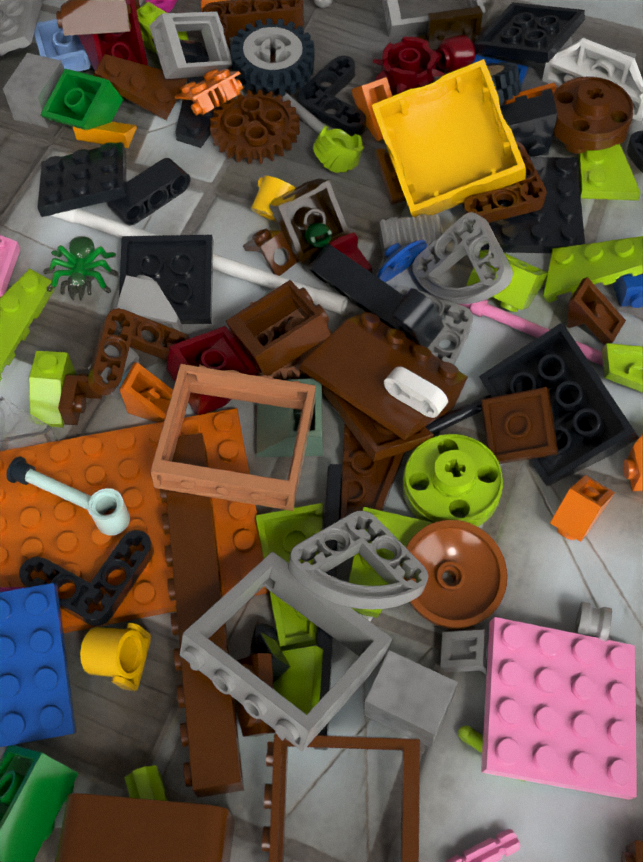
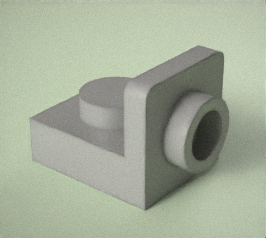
(464, 651)

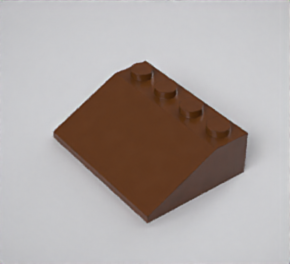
(361, 357)

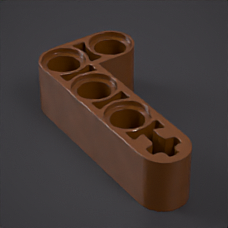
(238, 13)

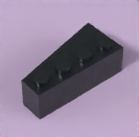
(532, 121)

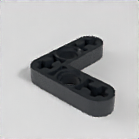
(348, 117)
(90, 592)

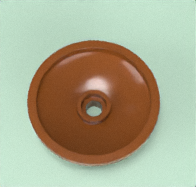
(476, 570)

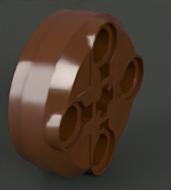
(592, 114)

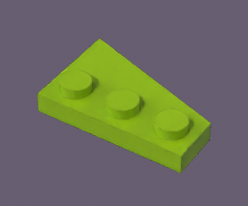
(361, 572)

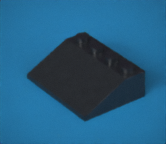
(583, 411)

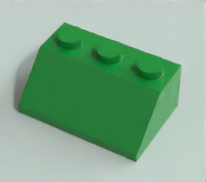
(30, 800)

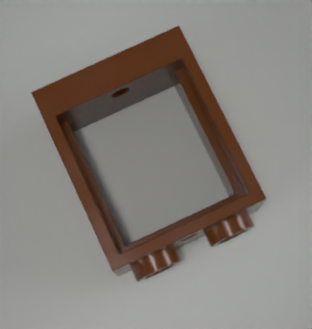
(269, 311)

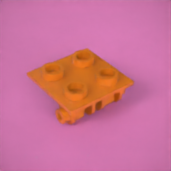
(215, 86)

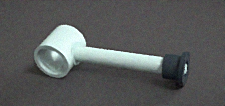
(96, 504)

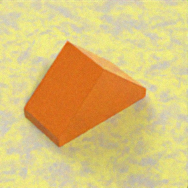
(145, 394)

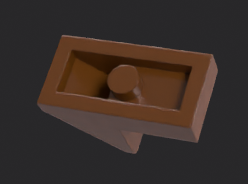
(594, 310)

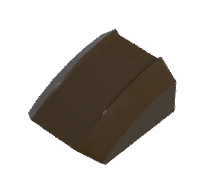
(302, 207)

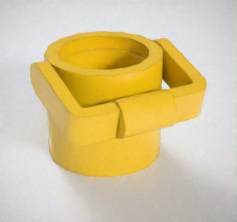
(268, 190)
(116, 654)

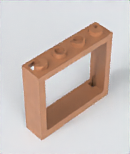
(224, 483)

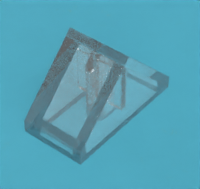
(21, 428)

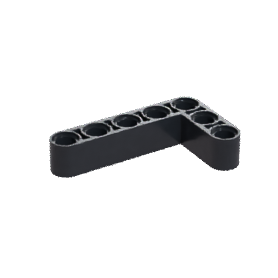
(410, 313)

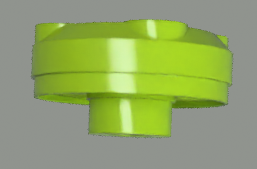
(452, 480)

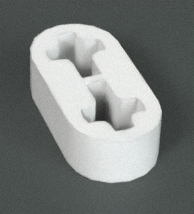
(415, 392)

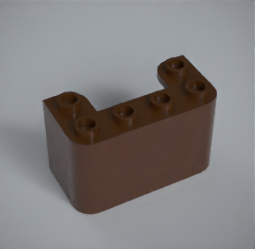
(143, 831)

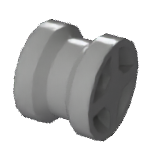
(593, 621)

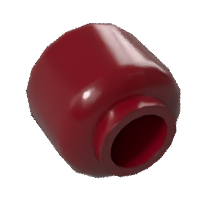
(456, 53)

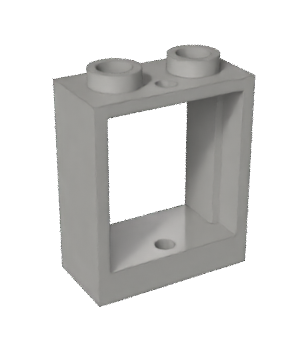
(169, 49)

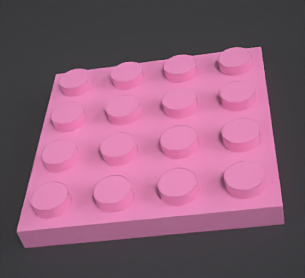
(560, 709)

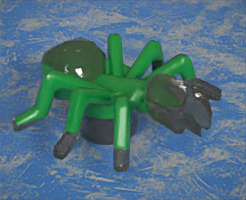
(81, 267)

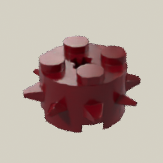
(408, 64)

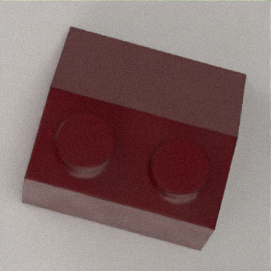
(215, 351)

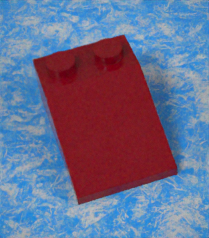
(118, 44)

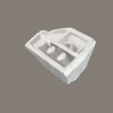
(595, 60)

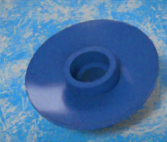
(400, 258)

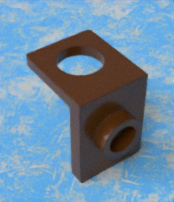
(267, 243)

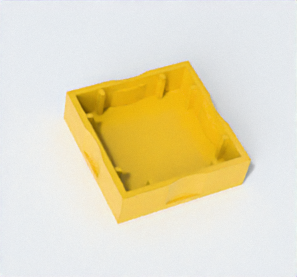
(449, 140)

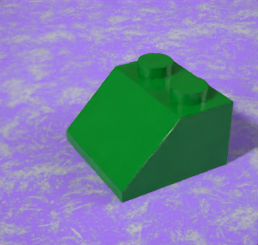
(82, 101)

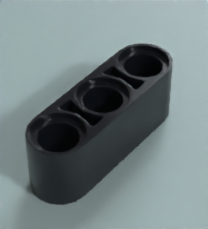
(150, 191)

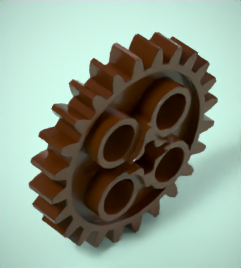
(255, 126)

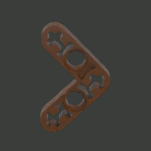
(515, 193)
(128, 337)

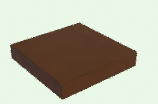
(520, 425)

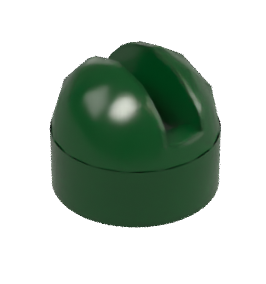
(317, 229)

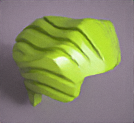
(338, 149)

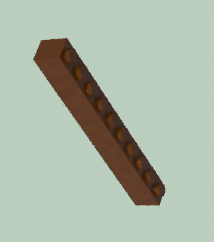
(196, 587)

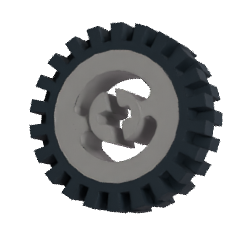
(292, 52)

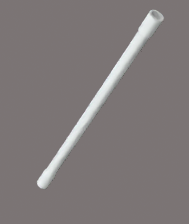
(327, 299)

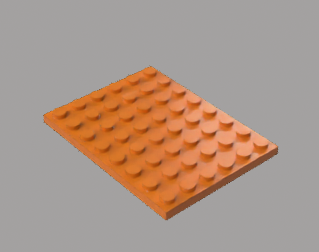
(64, 533)

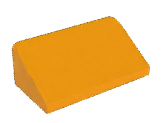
(106, 133)

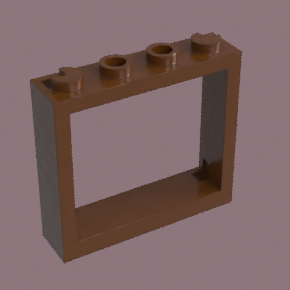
(275, 793)

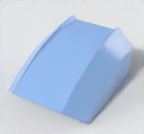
(55, 45)

